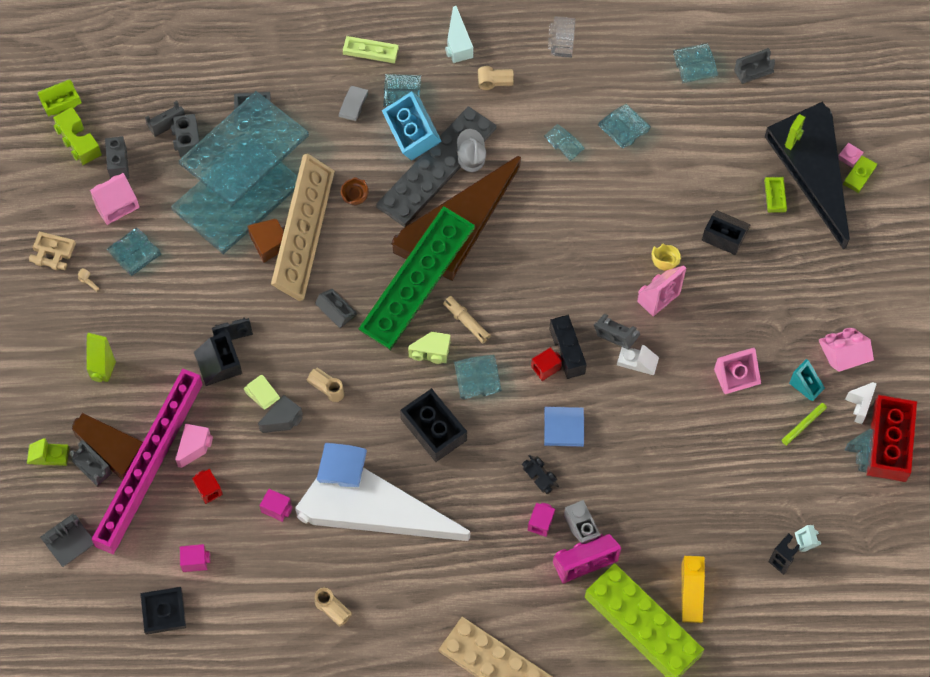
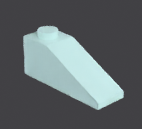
(458, 41)

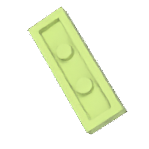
(370, 49)

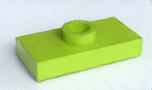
(795, 132)
(860, 174)
(775, 194)

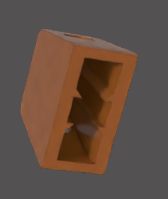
(266, 238)

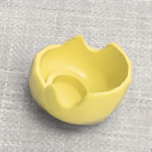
(666, 257)

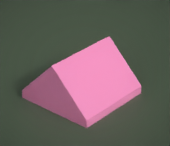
(738, 371)

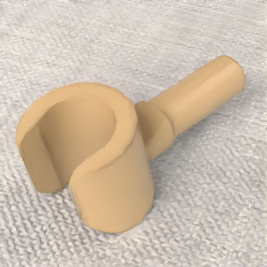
(83, 276)

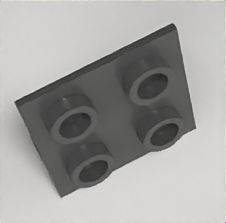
(67, 540)

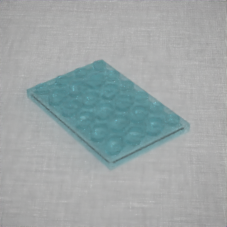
(243, 148)
(226, 224)

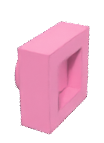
(850, 155)

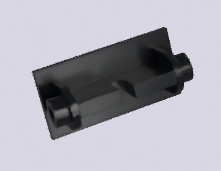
(238, 328)
(546, 479)

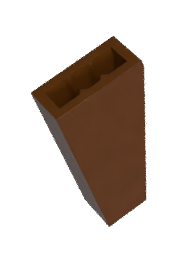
(109, 443)

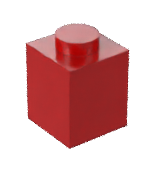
(546, 363)
(207, 486)

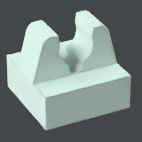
(807, 538)

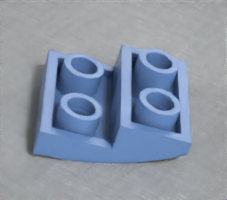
(563, 426)
(341, 465)

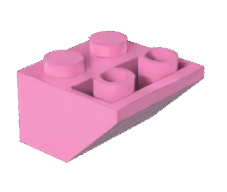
(114, 198)
(847, 349)

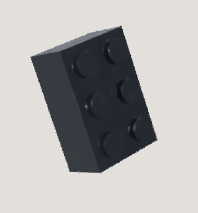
(433, 425)

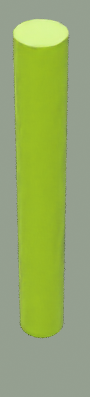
(803, 424)

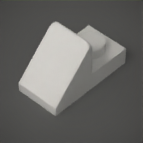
(639, 360)
(862, 398)

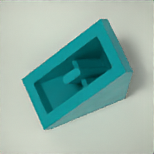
(807, 381)

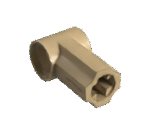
(489, 77)
(325, 384)
(333, 607)

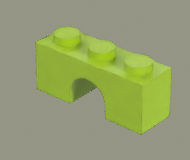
(83, 147)

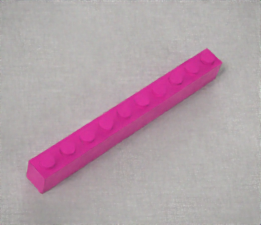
(147, 462)

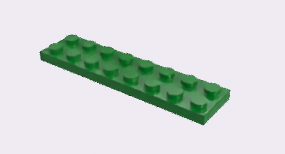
(416, 278)

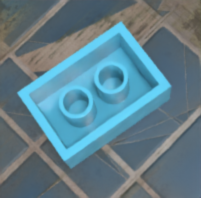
(411, 126)

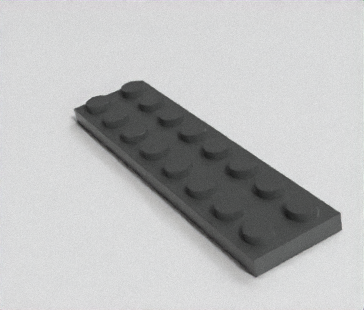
(431, 170)

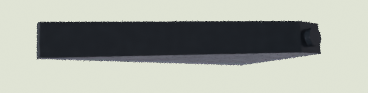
(815, 165)

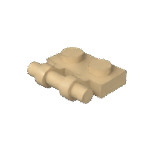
(52, 245)

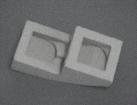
(353, 103)

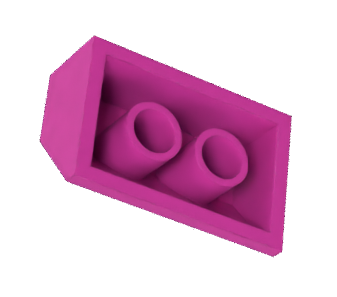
(586, 557)

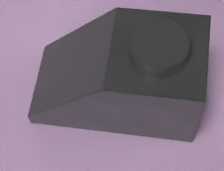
(281, 416)

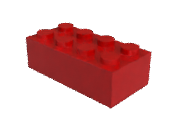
(892, 438)

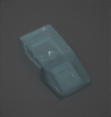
(564, 141)

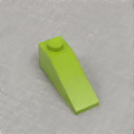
(99, 358)

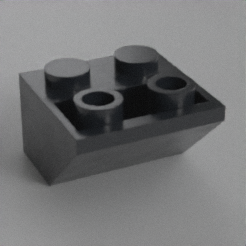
(725, 232)
(217, 359)

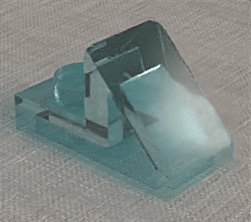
(862, 446)

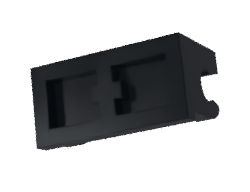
(783, 556)

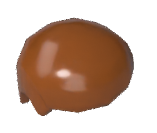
(354, 191)

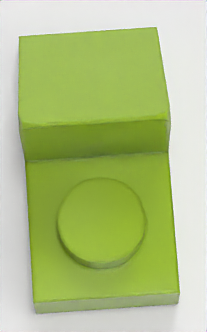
(47, 454)

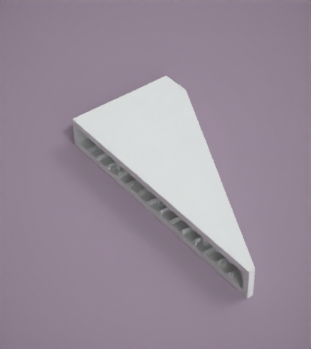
(375, 508)

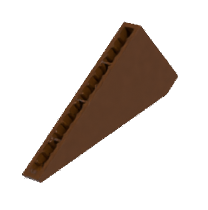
(473, 204)

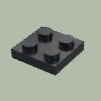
(163, 610)

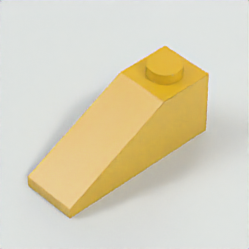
(692, 588)

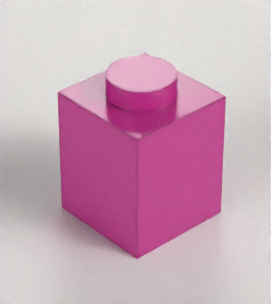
(276, 505)
(541, 519)
(194, 558)

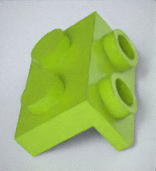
(59, 98)

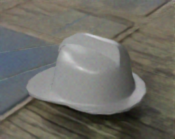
(471, 150)

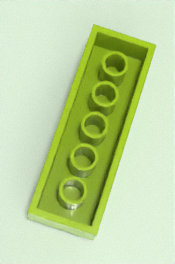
(643, 622)

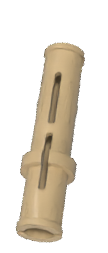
(460, 313)

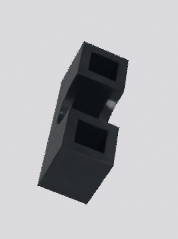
(566, 339)

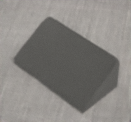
(335, 307)

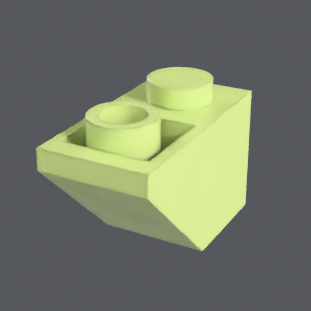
(431, 347)

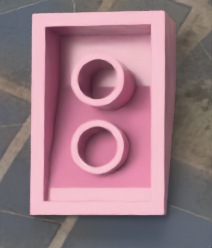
(661, 290)

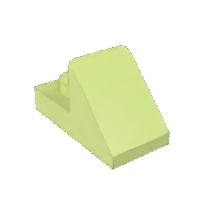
(261, 392)

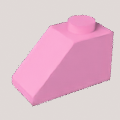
(193, 444)

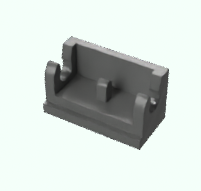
(754, 66)
(164, 120)
(616, 332)
(90, 463)

